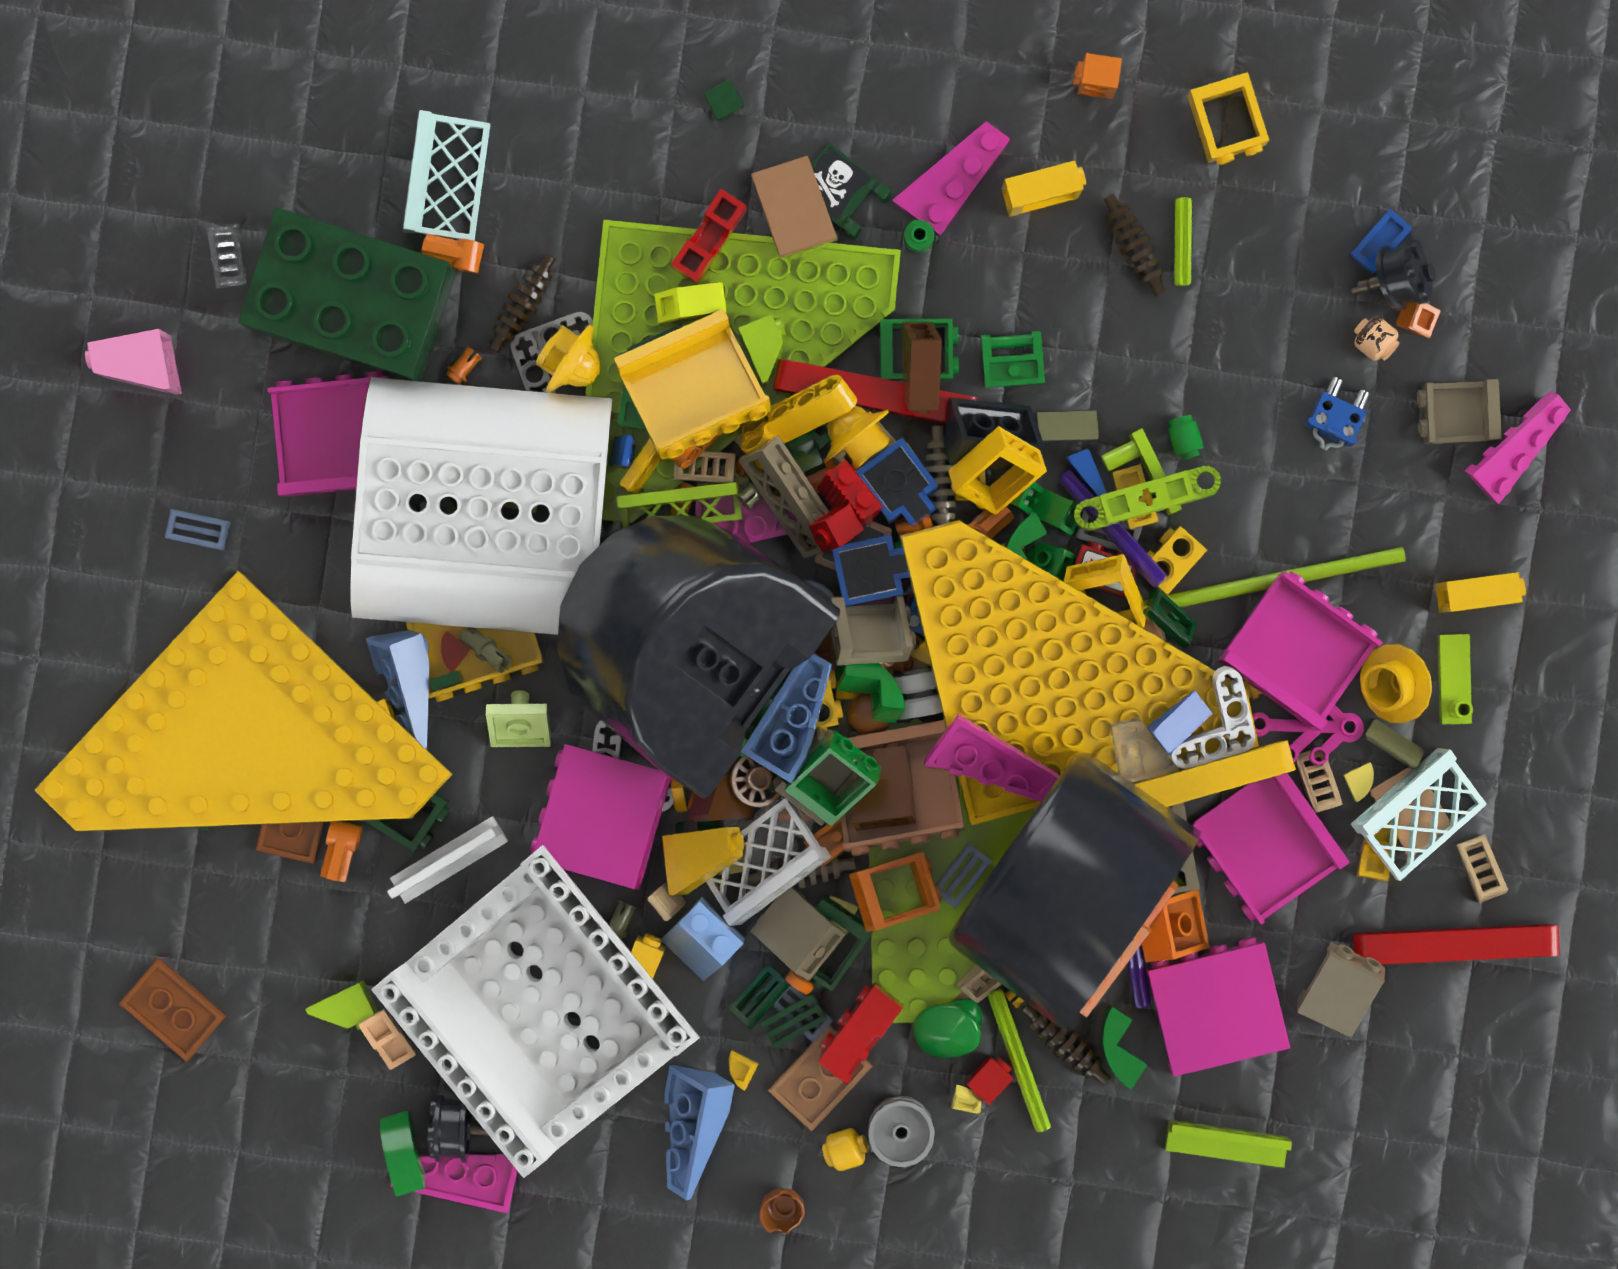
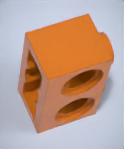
(1097, 75)

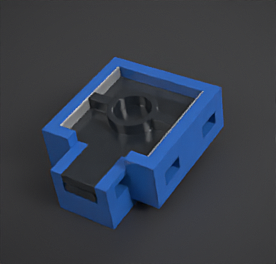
(900, 483)
(870, 569)

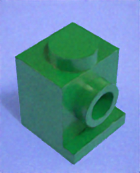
(1051, 559)

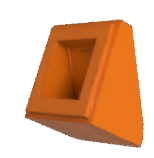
(1418, 318)

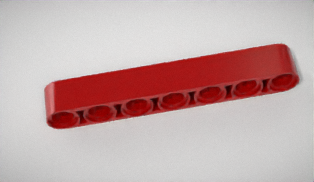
(870, 391)
(1459, 944)

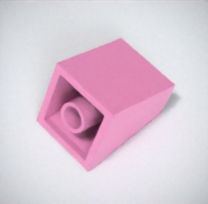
(137, 359)

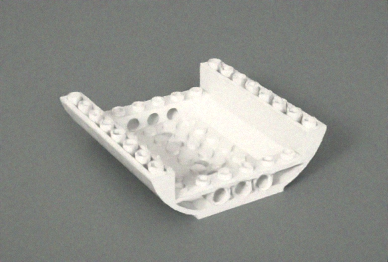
(482, 452)
(508, 1036)

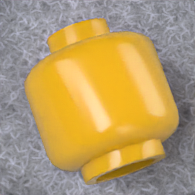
(845, 1149)

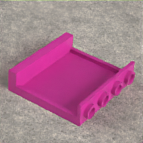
(319, 433)
(1300, 649)
(602, 815)
(1268, 845)
(1218, 1007)

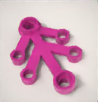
(1335, 726)

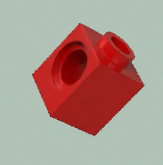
(835, 528)
(990, 1078)

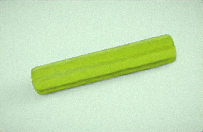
(1183, 241)

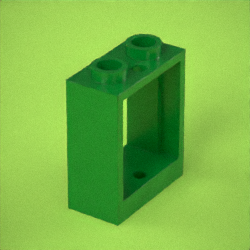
(951, 362)
(827, 804)

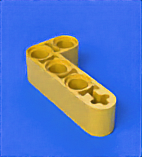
(799, 414)

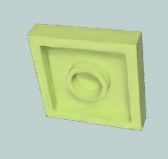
(518, 723)

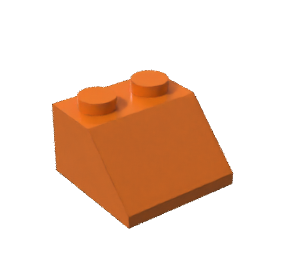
(1177, 929)

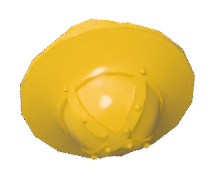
(570, 359)
(857, 435)
(1395, 683)

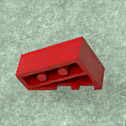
(858, 1031)

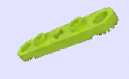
(1169, 492)

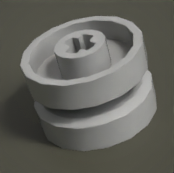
(919, 690)
(891, 1146)

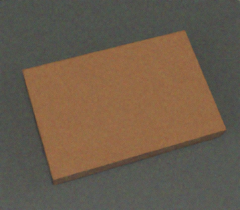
(793, 207)
(810, 1088)

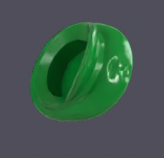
(949, 1028)

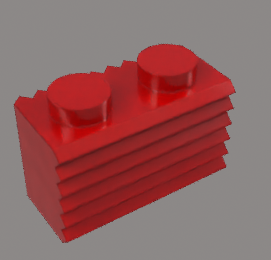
(844, 486)

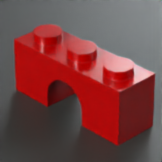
(710, 237)

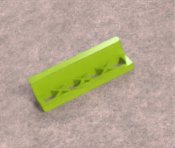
(682, 495)
(1227, 1143)

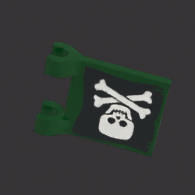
(845, 187)

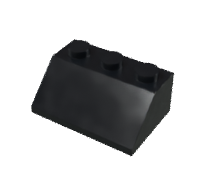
(974, 420)

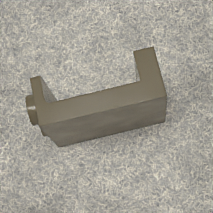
(1459, 412)
(872, 633)
(829, 773)
(797, 933)
(1342, 989)

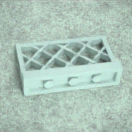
(420, 172)
(1410, 790)

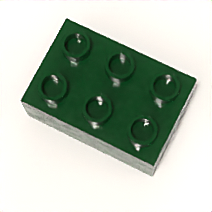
(347, 295)

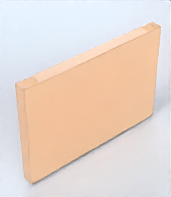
(1405, 815)

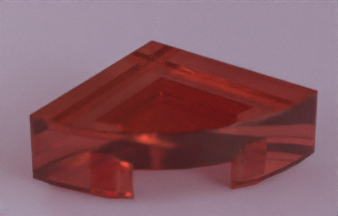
(453, 651)

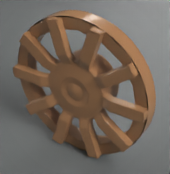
(756, 779)

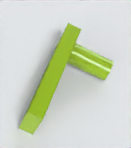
(1137, 447)
(1454, 679)

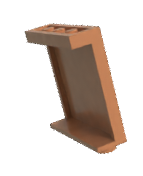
(934, 792)

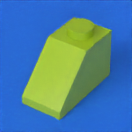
(763, 344)
(345, 1007)

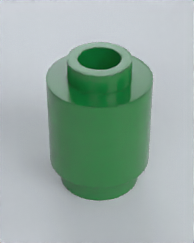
(915, 245)
(1185, 437)

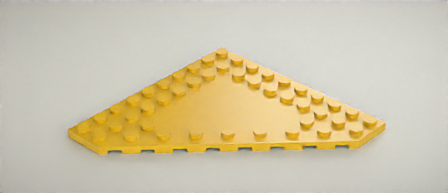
(1039, 659)
(242, 730)

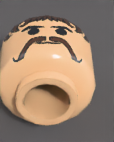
(1376, 338)

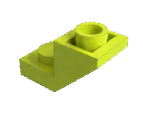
(689, 302)

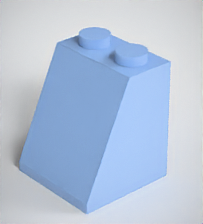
(703, 939)

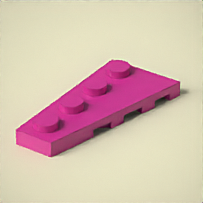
(949, 183)
(1512, 457)
(757, 523)
(983, 756)
(481, 1182)

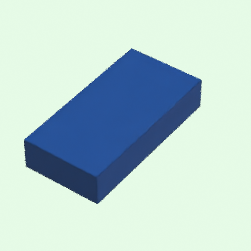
(1387, 232)

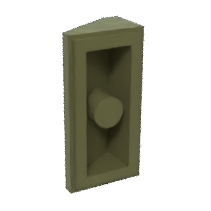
(1068, 426)
(1394, 744)

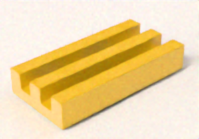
(641, 468)

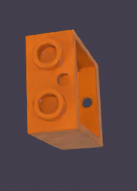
(868, 900)

